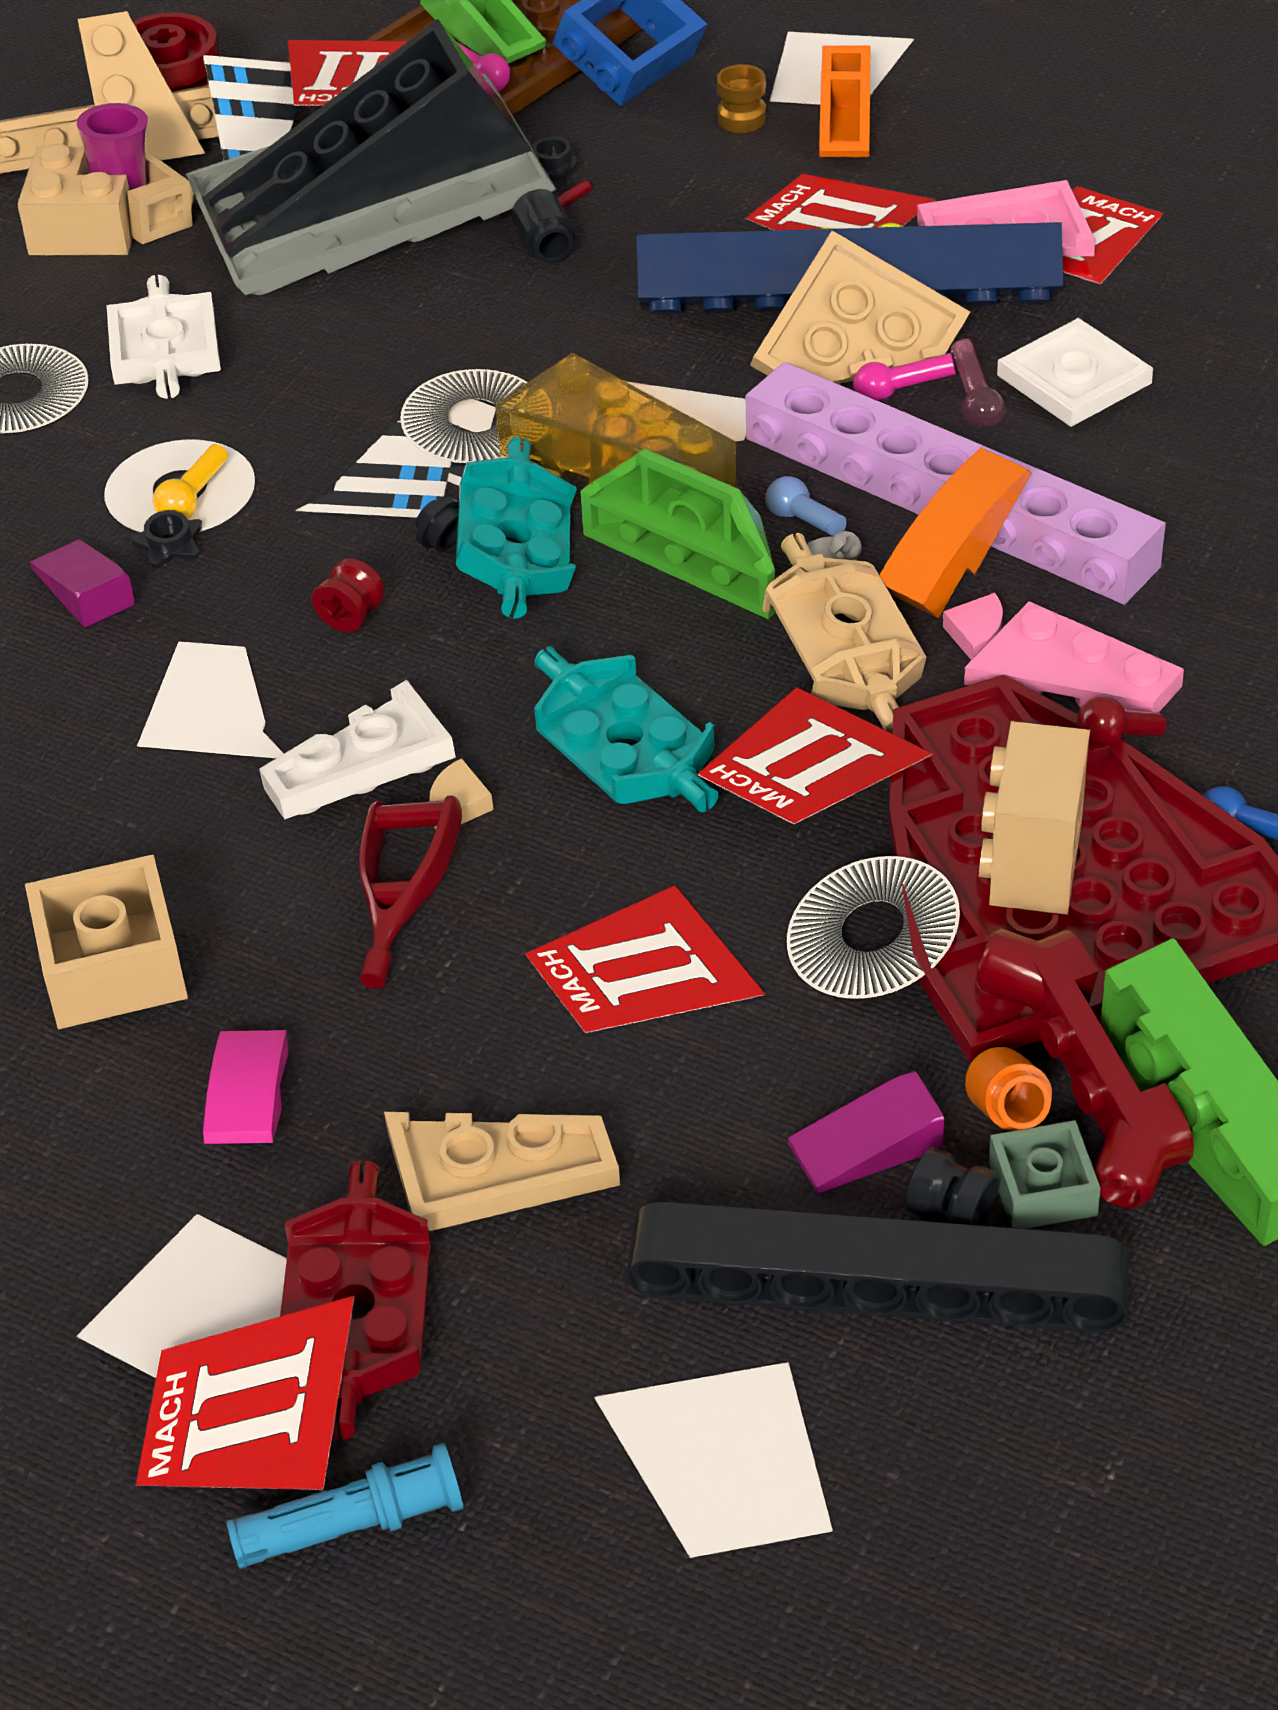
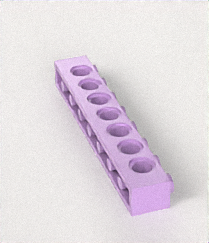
(910, 459)

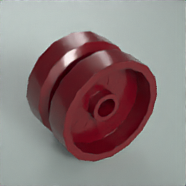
(178, 47)

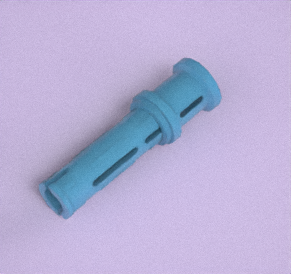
(380, 1498)

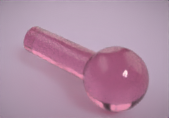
(982, 404)

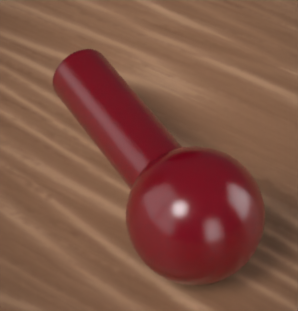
(1109, 720)

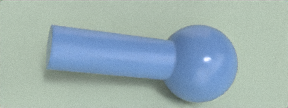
(791, 498)

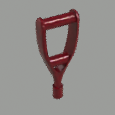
(406, 895)

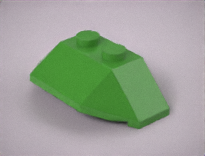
(682, 527)

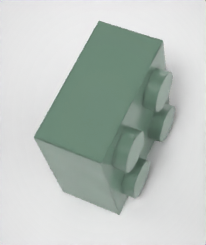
(1044, 1175)

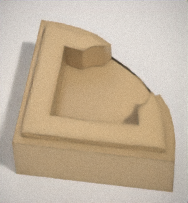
(462, 783)

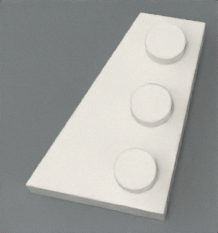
(372, 750)

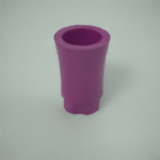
(115, 141)

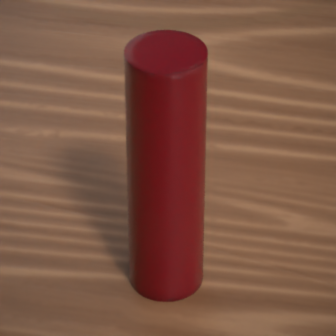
(574, 192)

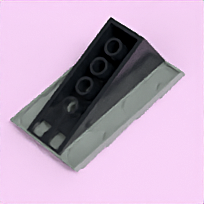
(375, 166)

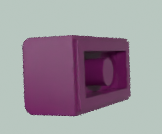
(85, 582)
(870, 1134)

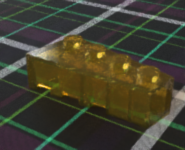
(595, 421)

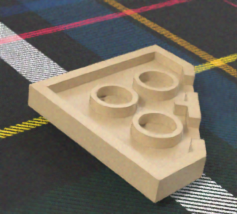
(856, 313)

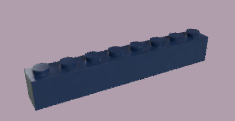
(769, 265)

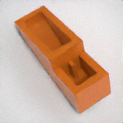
(845, 101)
(954, 531)

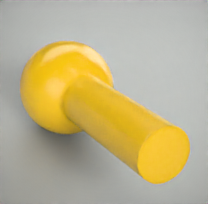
(181, 493)

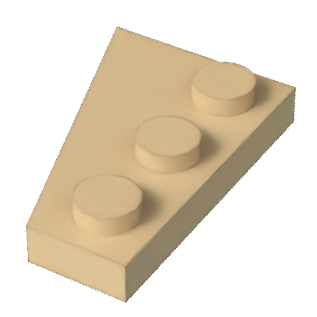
(127, 74)
(486, 1169)

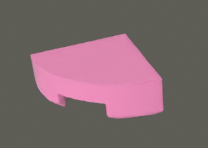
(974, 623)

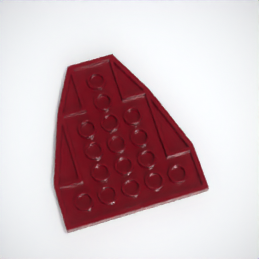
(1146, 870)

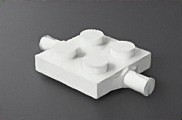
(162, 338)

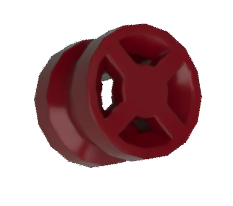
(348, 595)

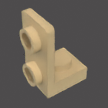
(160, 205)

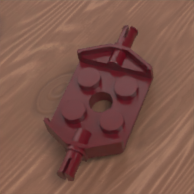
(378, 1257)

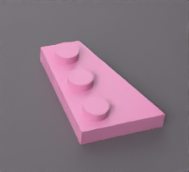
(1020, 205)
(1074, 661)

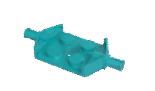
(520, 503)
(606, 702)

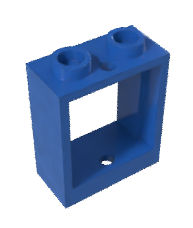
(666, 21)

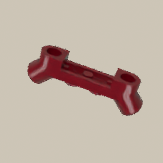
(1141, 1129)

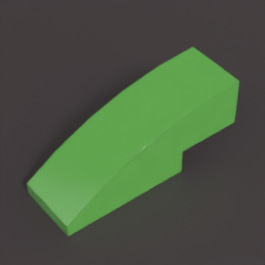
(488, 26)

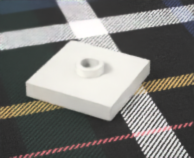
(1075, 372)

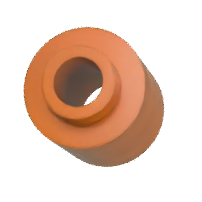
(1008, 1089)

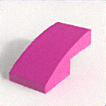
(245, 1087)

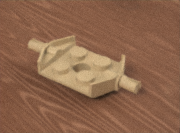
(849, 662)

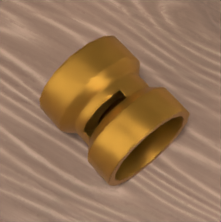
(741, 95)

